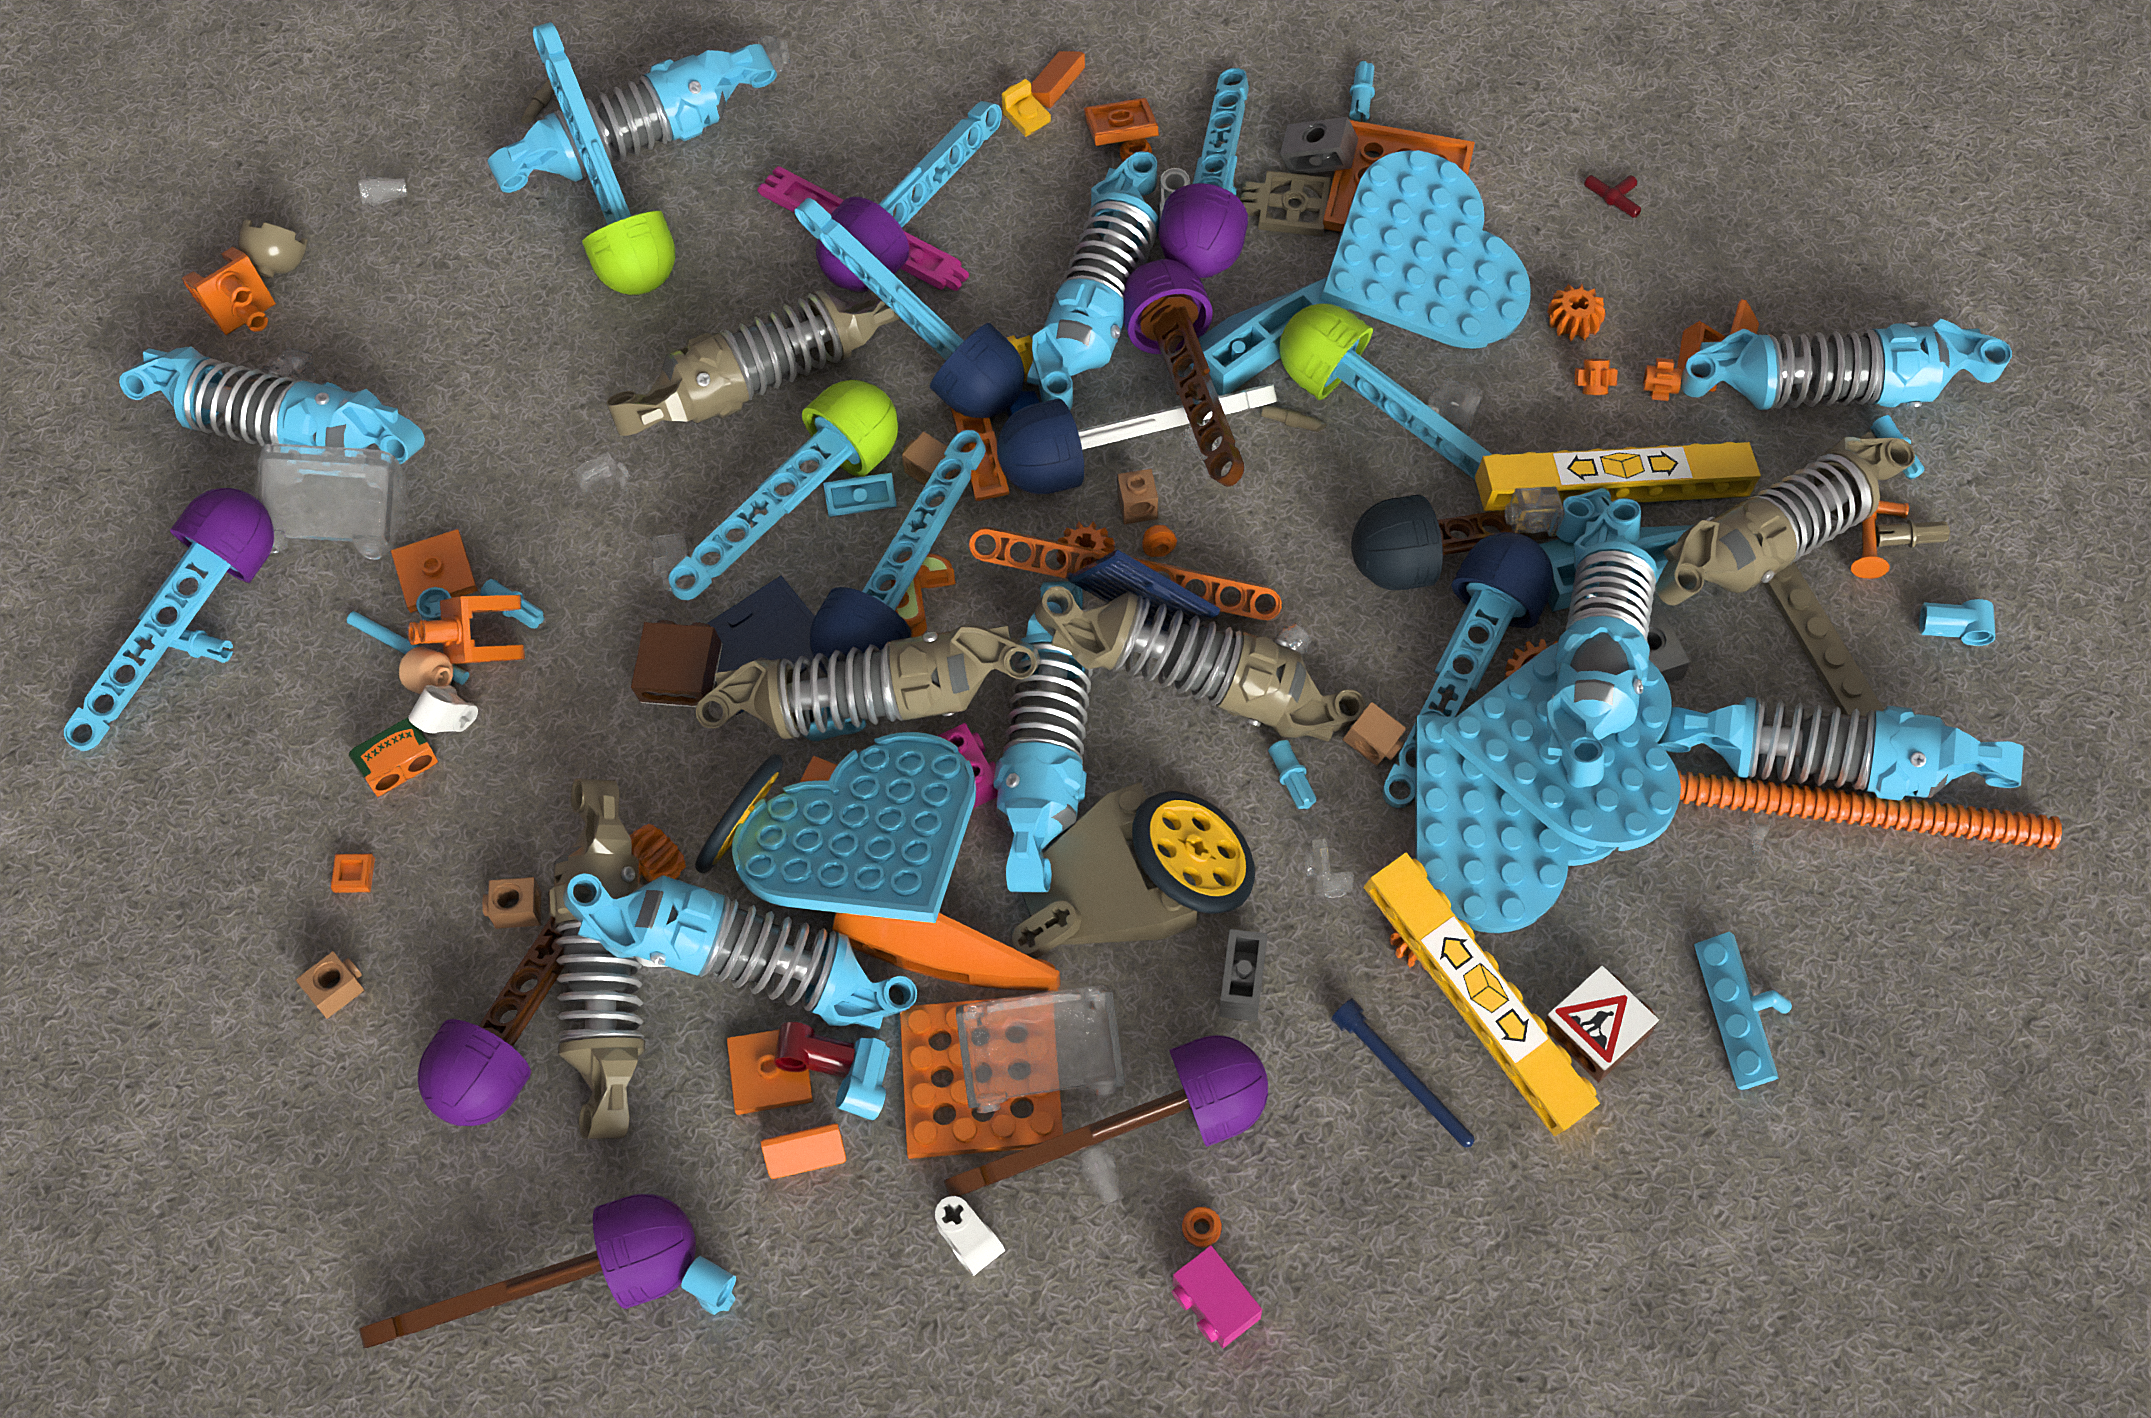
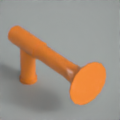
(1869, 564)

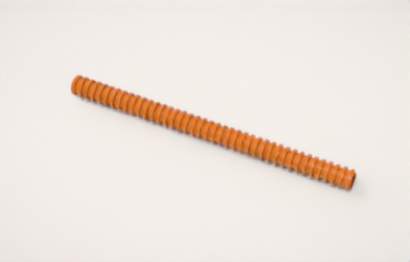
(1871, 810)

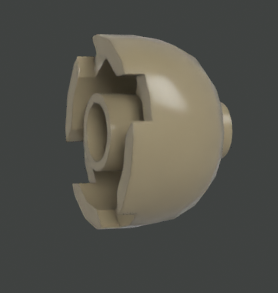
(271, 248)

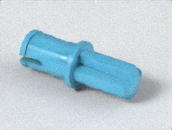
(1362, 91)
(1886, 428)
(528, 614)
(200, 644)
(1292, 774)

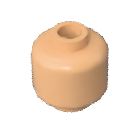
(424, 667)

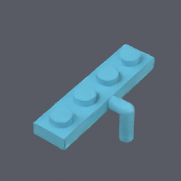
(1738, 1010)

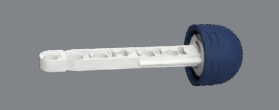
(1044, 449)

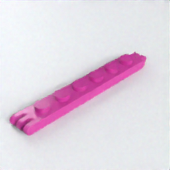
(924, 259)

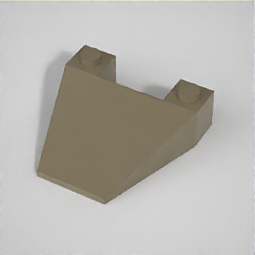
(1102, 881)

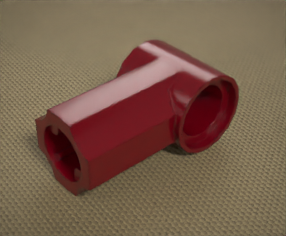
(803, 1050)

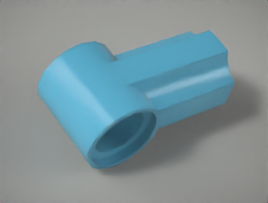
(1970, 621)
(862, 1088)
(710, 1285)

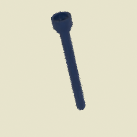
(1350, 1017)

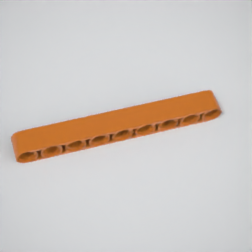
(1075, 554)

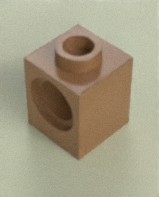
(923, 456)
(1137, 496)
(1375, 735)
(526, 911)
(316, 979)

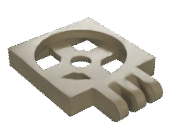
(1258, 196)

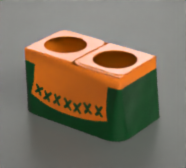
(391, 748)

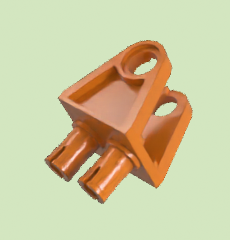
(232, 293)
(454, 629)

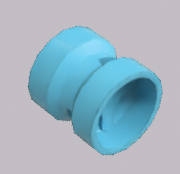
(429, 603)

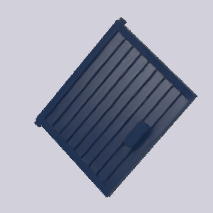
(1121, 573)
(765, 625)

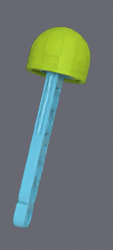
(631, 251)
(1326, 346)
(848, 427)

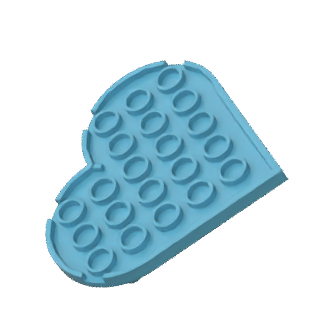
(1421, 256)
(1510, 740)
(869, 837)
(1481, 843)

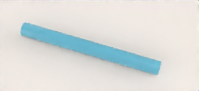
(394, 640)

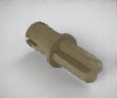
(1912, 533)

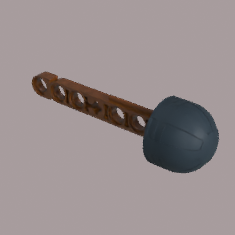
(1404, 544)

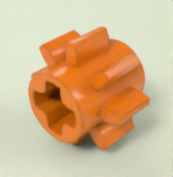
(1596, 376)
(1662, 379)

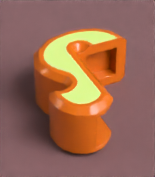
(933, 573)

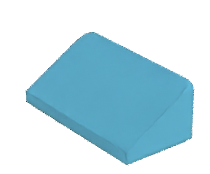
(860, 494)

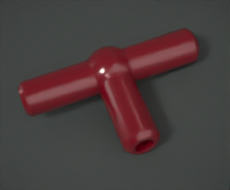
(1615, 195)

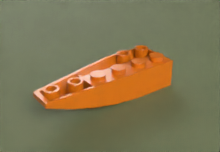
(947, 952)

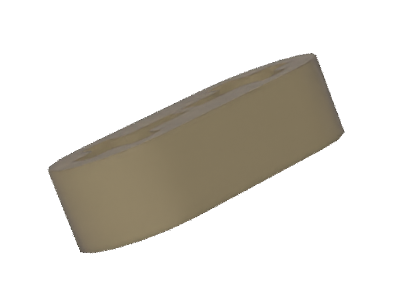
(1045, 927)

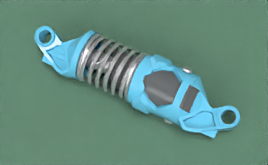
(1605, 642)

